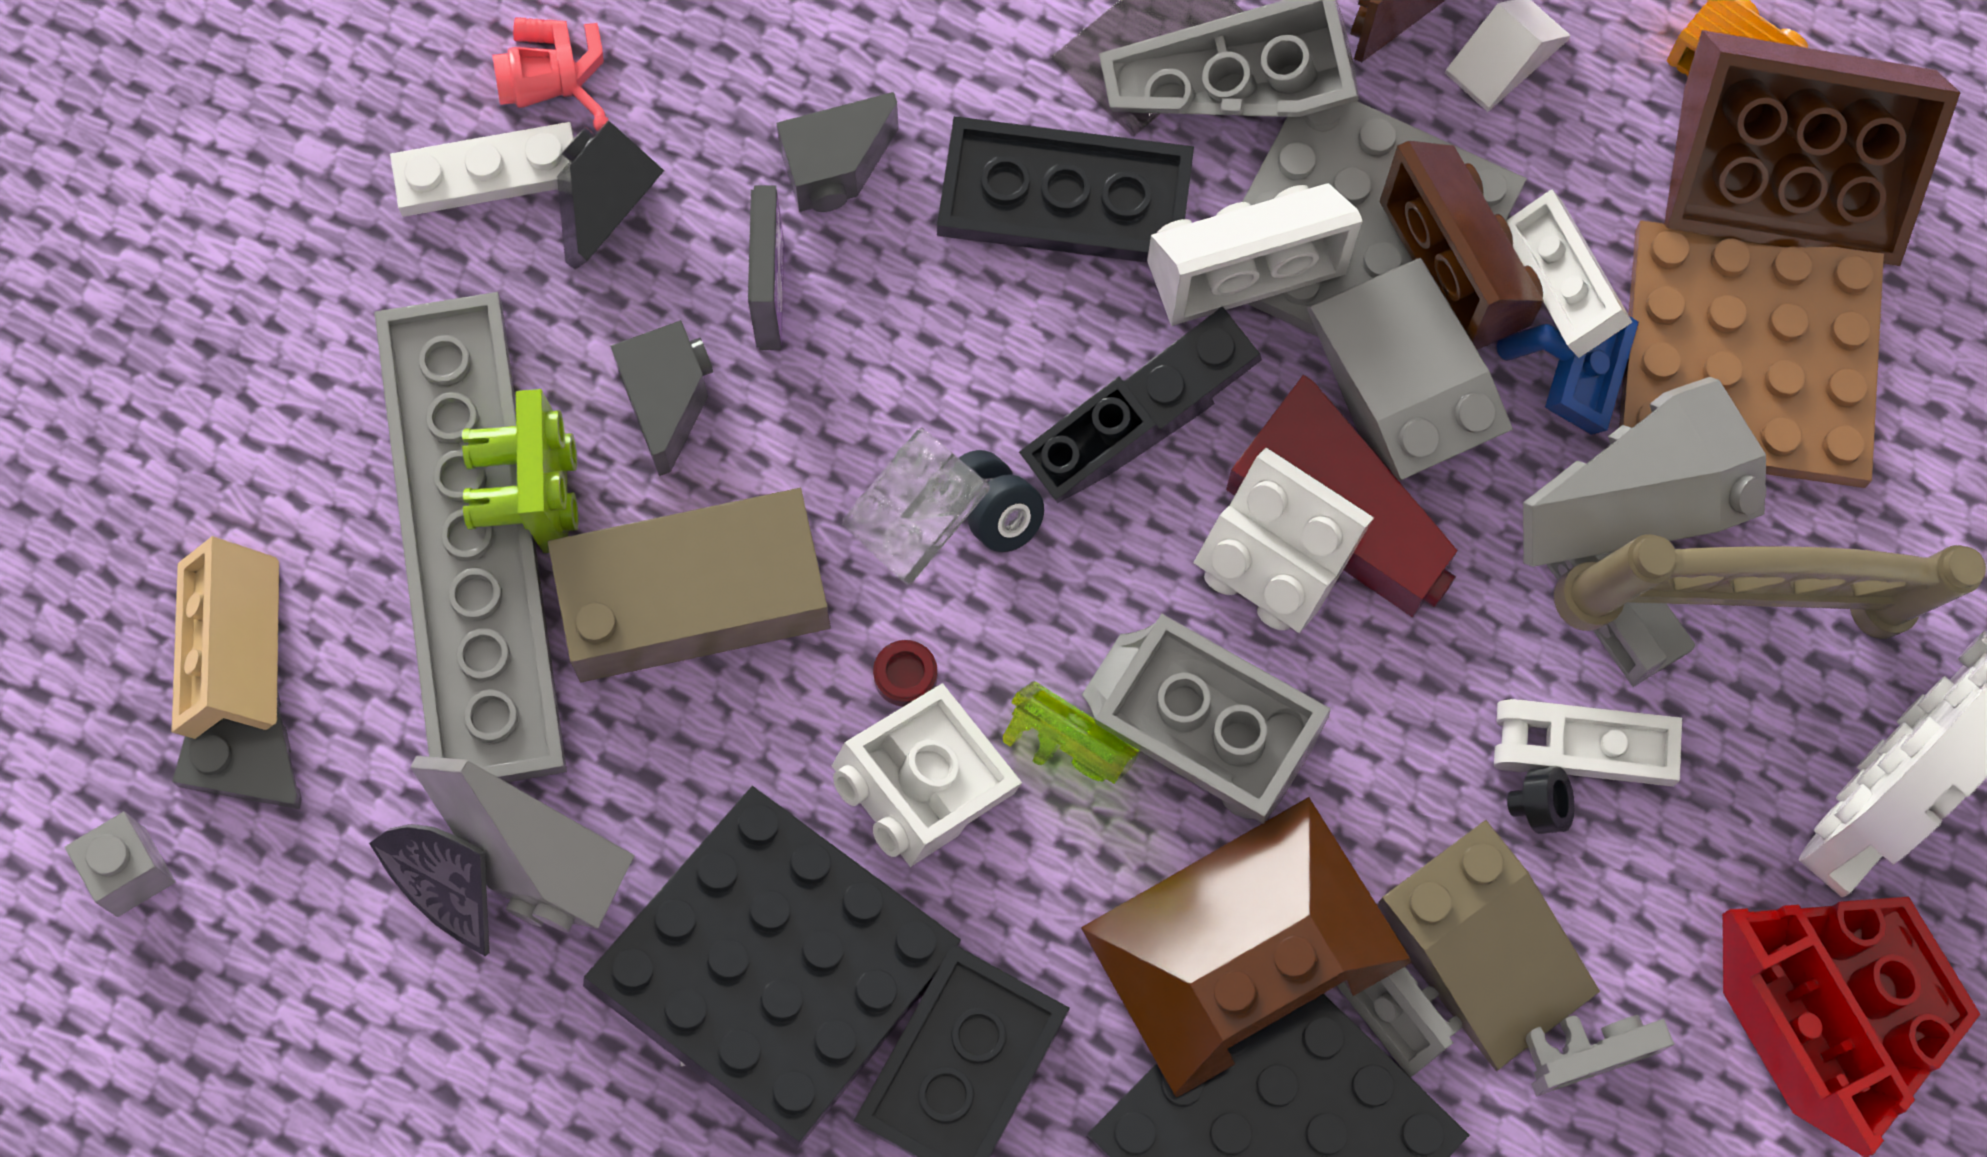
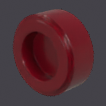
(904, 672)

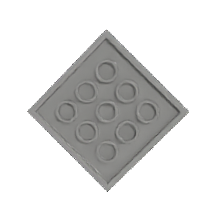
(1353, 153)

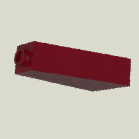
(1403, 549)

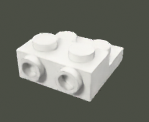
(1282, 542)
(922, 775)

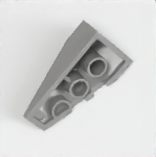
(1254, 63)
(1671, 476)

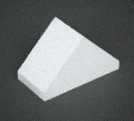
(1505, 51)

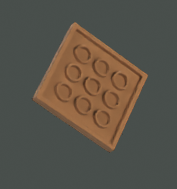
(1778, 328)

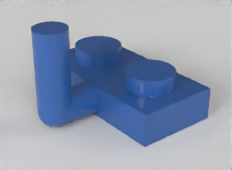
(1582, 387)

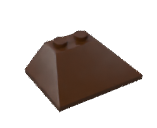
(1242, 943)

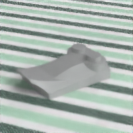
(1206, 715)

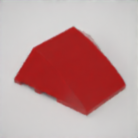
(1845, 1008)

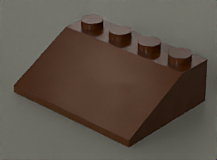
(1805, 146)

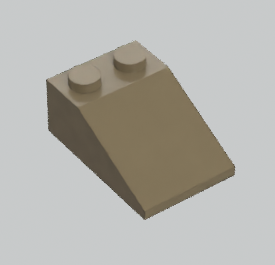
(1488, 944)

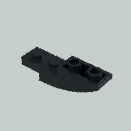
(1142, 409)

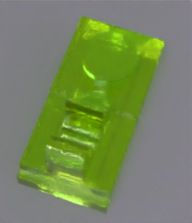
(1093, 749)

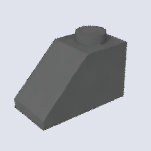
(836, 150)
(664, 387)

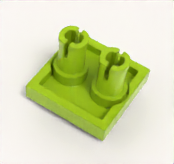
(542, 461)

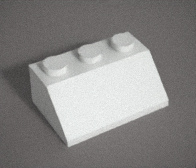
(1253, 251)

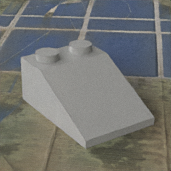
(1408, 370)
(532, 853)

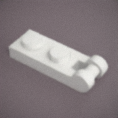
(1590, 742)

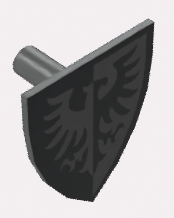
(440, 878)

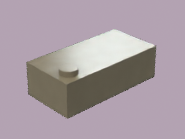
(688, 585)

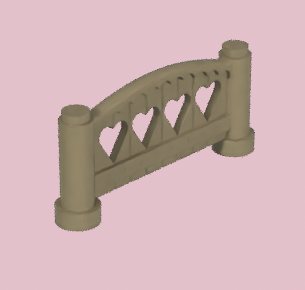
(1878, 587)

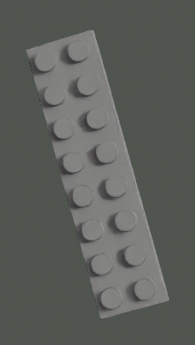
(476, 589)

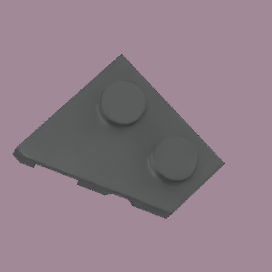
(240, 763)

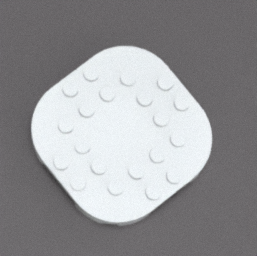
(1908, 779)

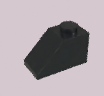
(600, 188)

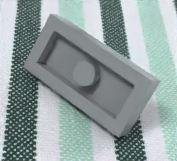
(1404, 1019)
(1623, 1044)

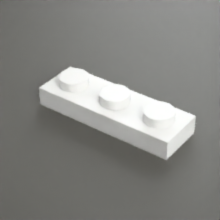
(480, 169)
(1570, 276)

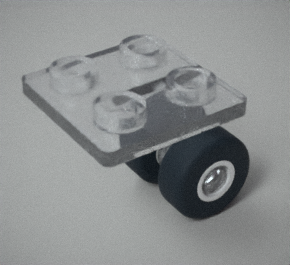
(930, 494)

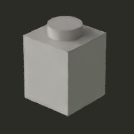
(120, 864)

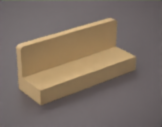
(225, 638)

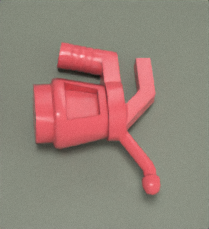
(538, 74)

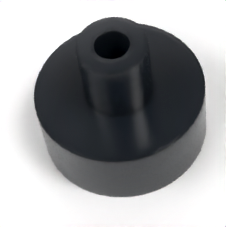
(1545, 800)

